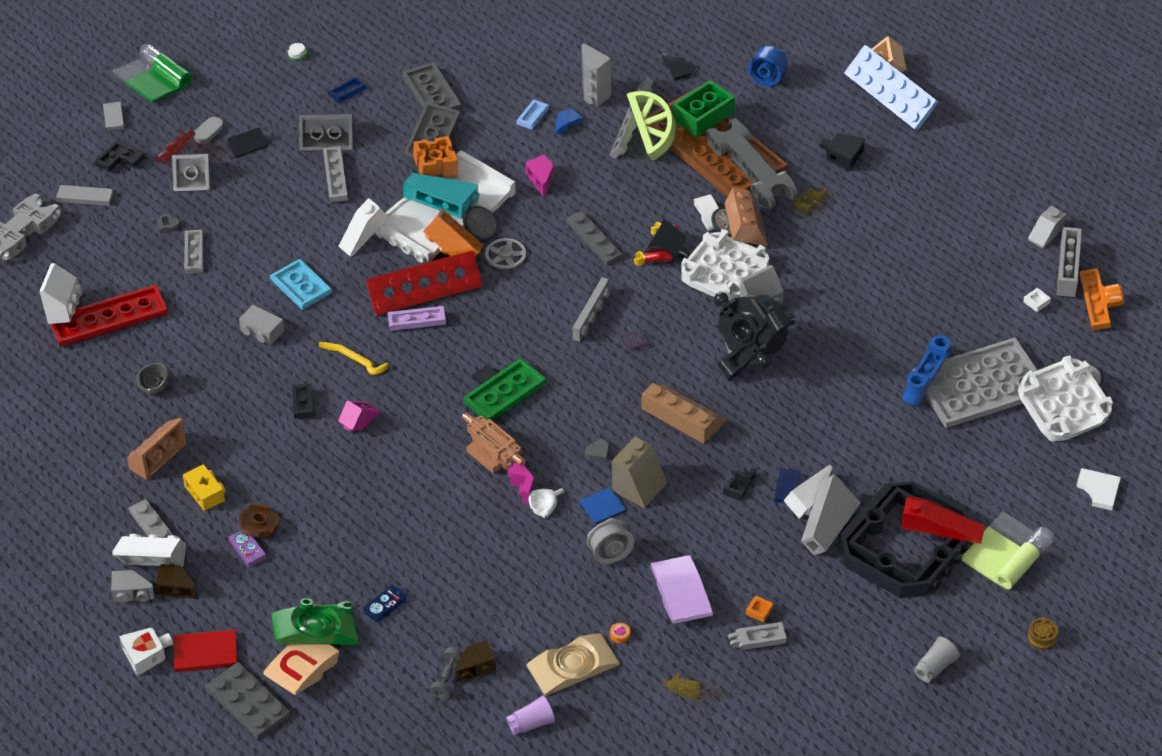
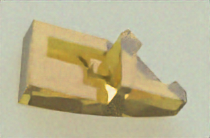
(808, 201)
(683, 687)

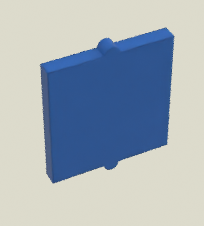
(602, 505)

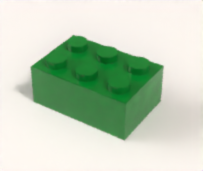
(703, 108)

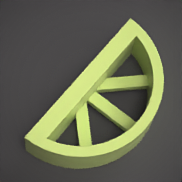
(667, 138)

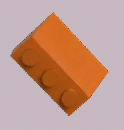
(451, 235)

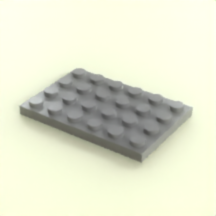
(979, 382)

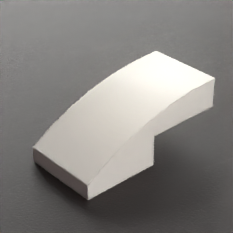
(706, 206)

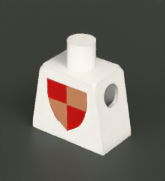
(144, 649)

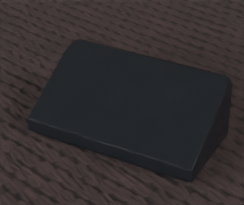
(247, 142)

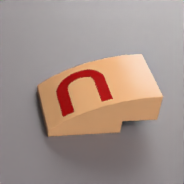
(301, 665)

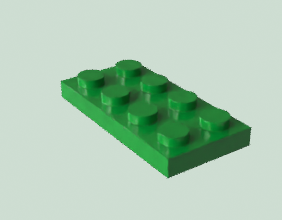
(504, 390)

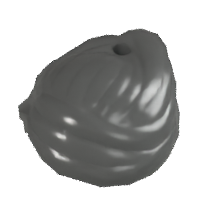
(154, 378)

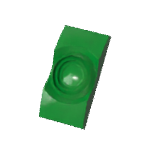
(314, 627)

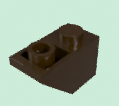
(475, 661)

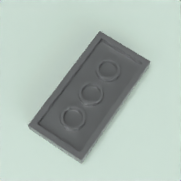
(430, 85)
(433, 123)
(247, 700)

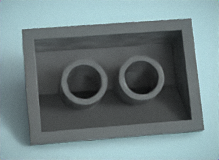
(326, 131)

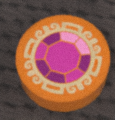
(620, 632)

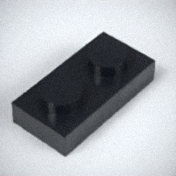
(302, 400)

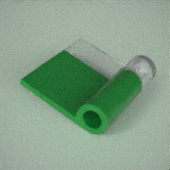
(154, 74)

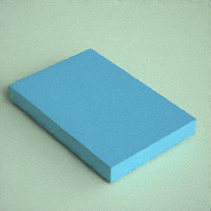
(301, 284)

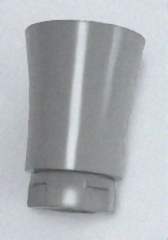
(936, 659)

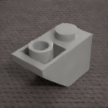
(130, 586)

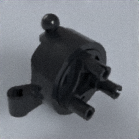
(752, 329)

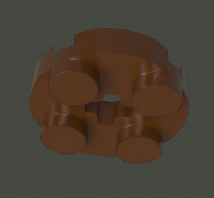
(250, 525)

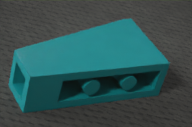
(441, 193)

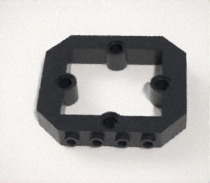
(882, 567)

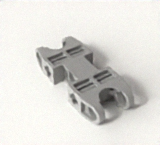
(27, 218)

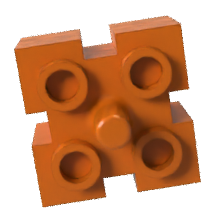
(436, 157)

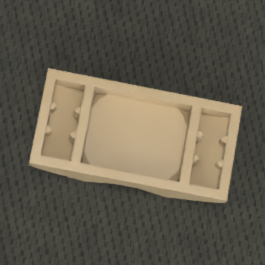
(572, 663)

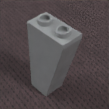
(829, 514)

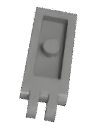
(758, 636)

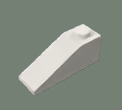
(362, 227)
(802, 497)

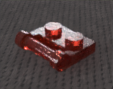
(175, 146)

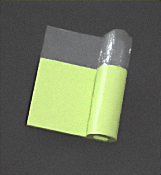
(1007, 550)

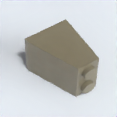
(637, 473)

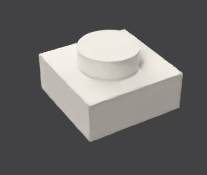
(1037, 299)

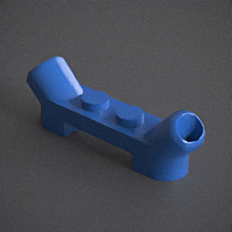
(920, 379)

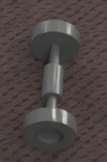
(440, 689)

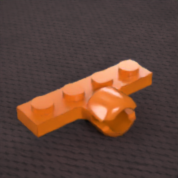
(1099, 298)

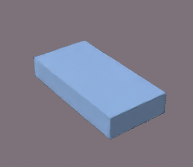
(532, 114)

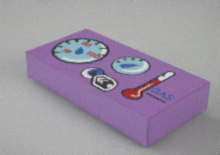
(247, 548)

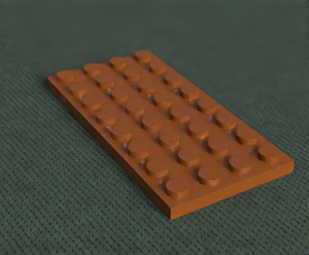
(717, 169)

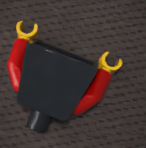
(665, 245)

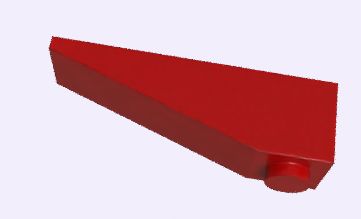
(931, 518)

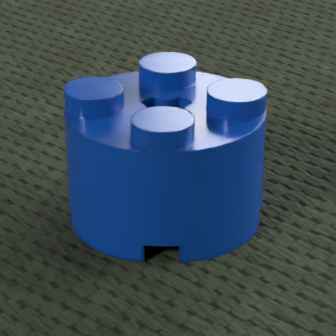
(768, 66)

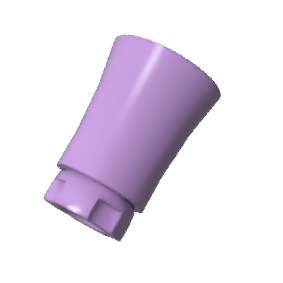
(531, 716)

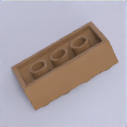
(681, 412)

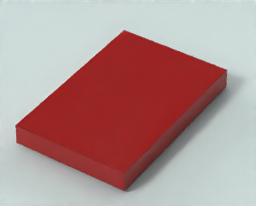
(205, 650)

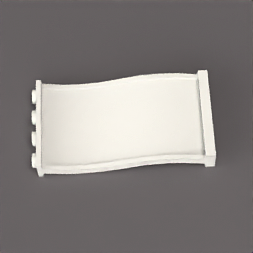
(410, 218)

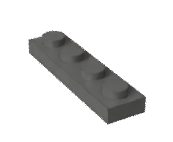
(594, 238)

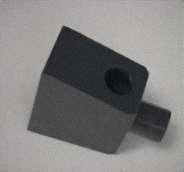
(843, 149)

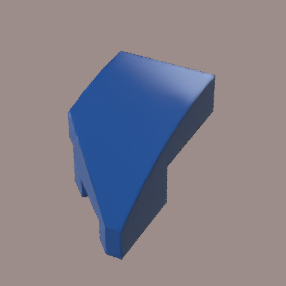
(565, 119)

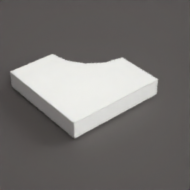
(1100, 487)

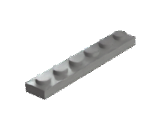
(629, 124)

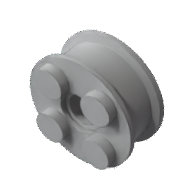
(610, 541)

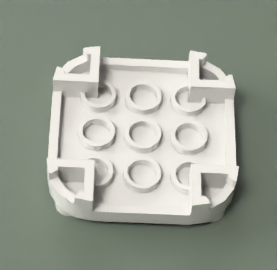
(721, 264)
(1064, 399)

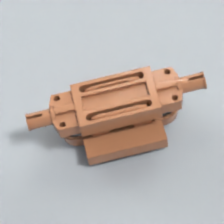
(492, 444)

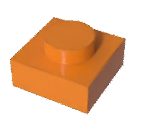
(759, 608)

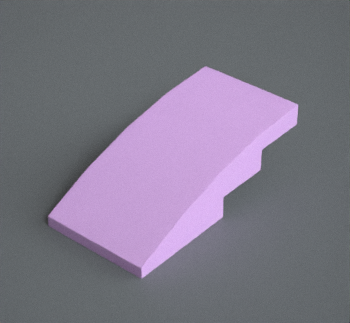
(681, 589)

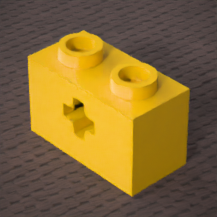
(204, 487)

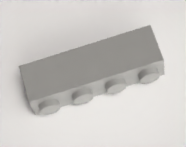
(1069, 262)

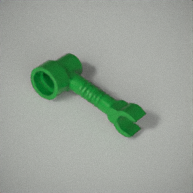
(307, 604)

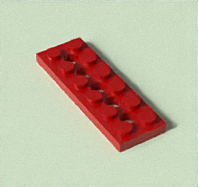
(429, 270)
(119, 318)

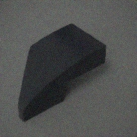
(677, 66)
(739, 484)

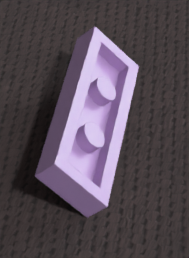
(416, 318)

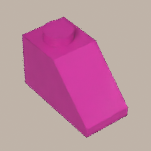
(540, 173)
(357, 415)

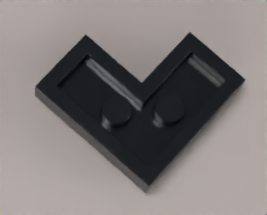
(117, 153)

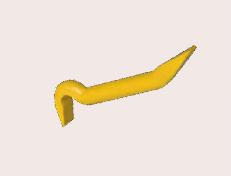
(353, 355)

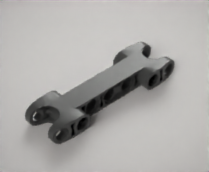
(764, 179)

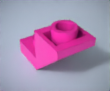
(521, 477)

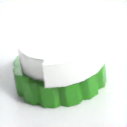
(297, 52)

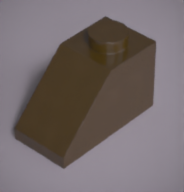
(174, 582)

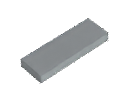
(84, 195)
(194, 251)

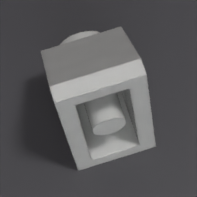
(1047, 227)

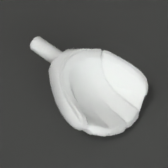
(544, 501)

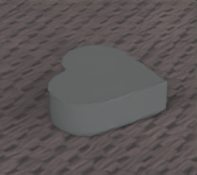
(167, 223)
(597, 451)

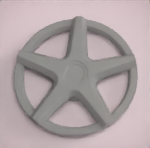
(505, 253)

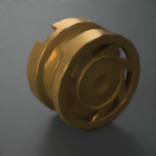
(1043, 635)

